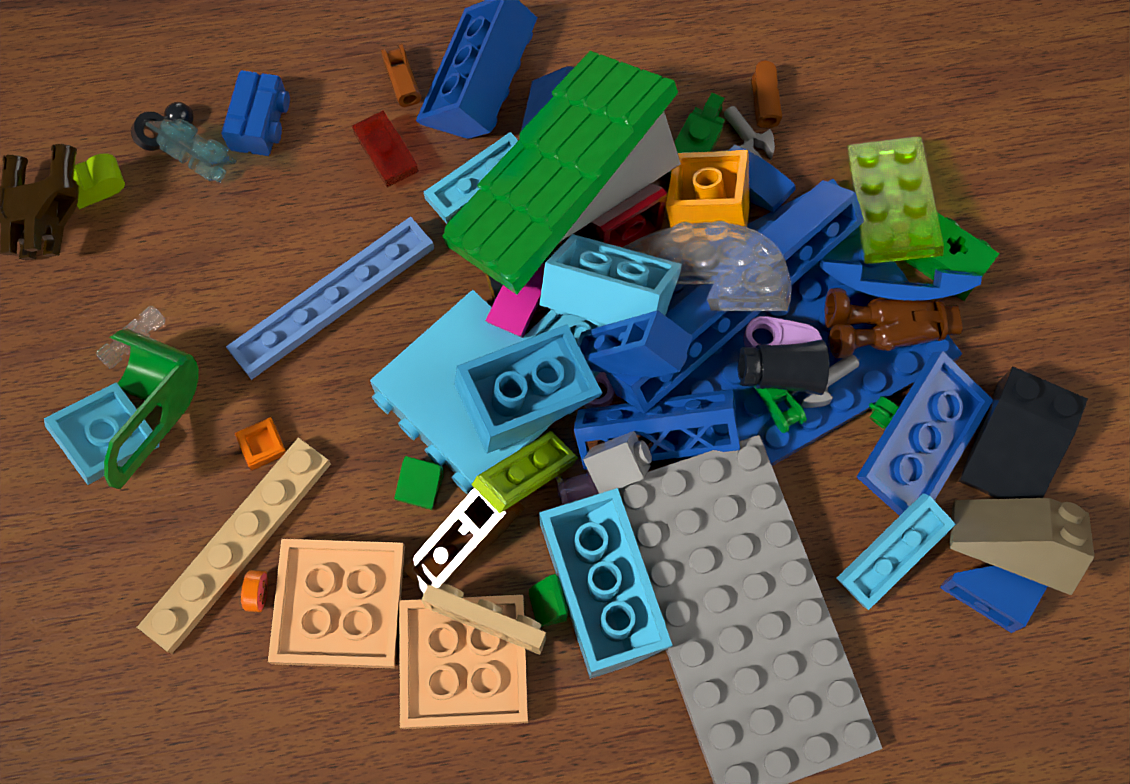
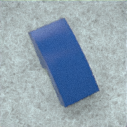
(766, 184)

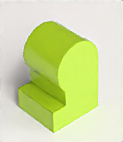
(98, 179)

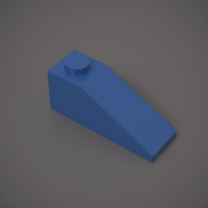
(636, 346)

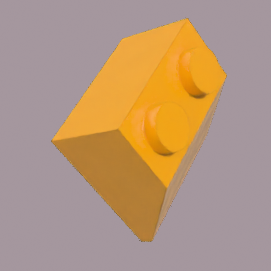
(710, 188)

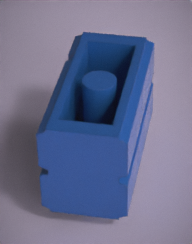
(255, 113)

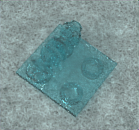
(181, 141)

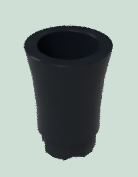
(786, 367)

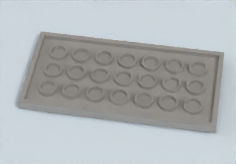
(746, 620)

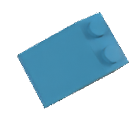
(525, 387)

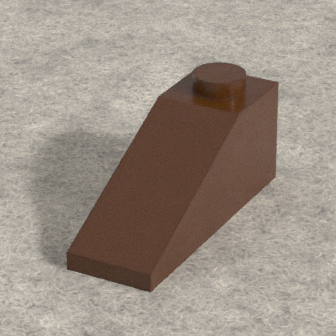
(459, 540)

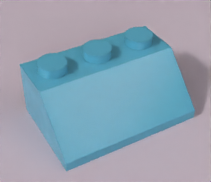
(606, 281)

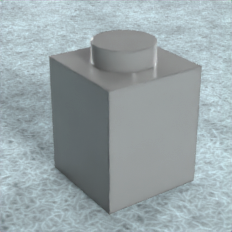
(618, 462)

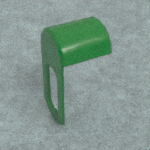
(159, 377)

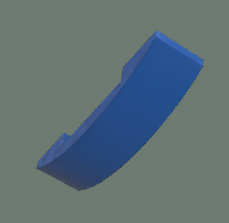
(945, 282)

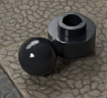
(172, 112)

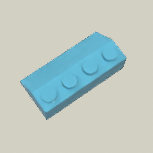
(604, 582)

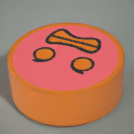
(254, 591)

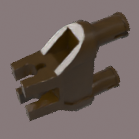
(38, 207)

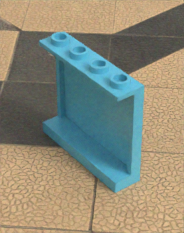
(423, 392)

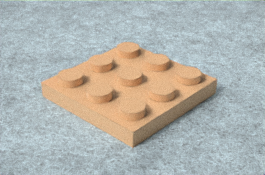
(337, 603)
(457, 672)

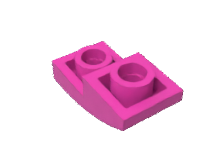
(515, 311)

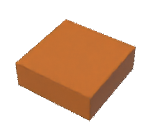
(260, 443)

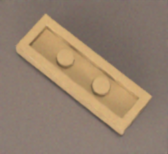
(485, 617)

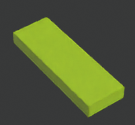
(524, 471)

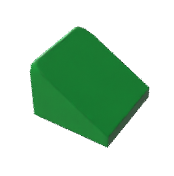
(419, 483)
(548, 601)

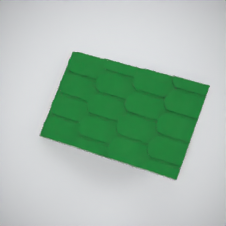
(573, 163)

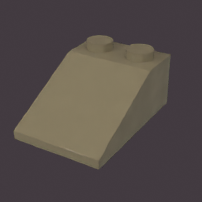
(1026, 537)

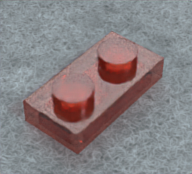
(385, 148)

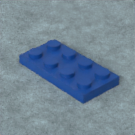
(925, 435)

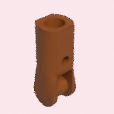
(401, 76)
(766, 95)

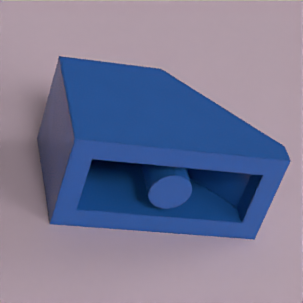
(997, 595)

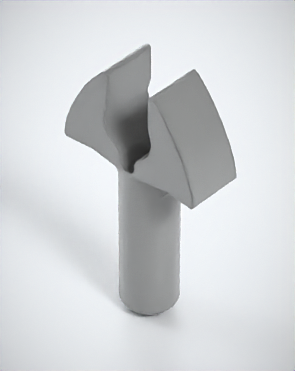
(750, 138)
(836, 372)

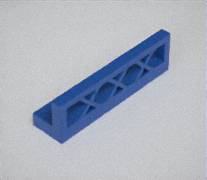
(668, 414)

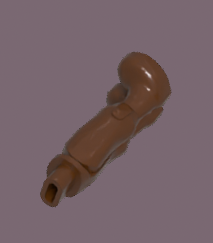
(895, 323)

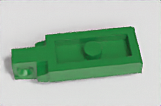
(701, 128)

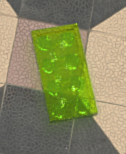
(895, 200)

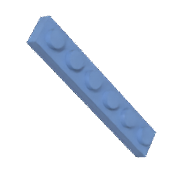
(330, 298)

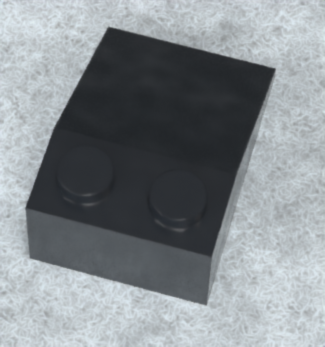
(1022, 437)

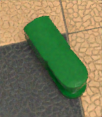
(784, 419)

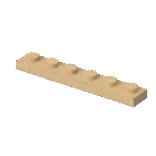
(233, 546)

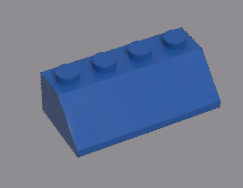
(478, 68)

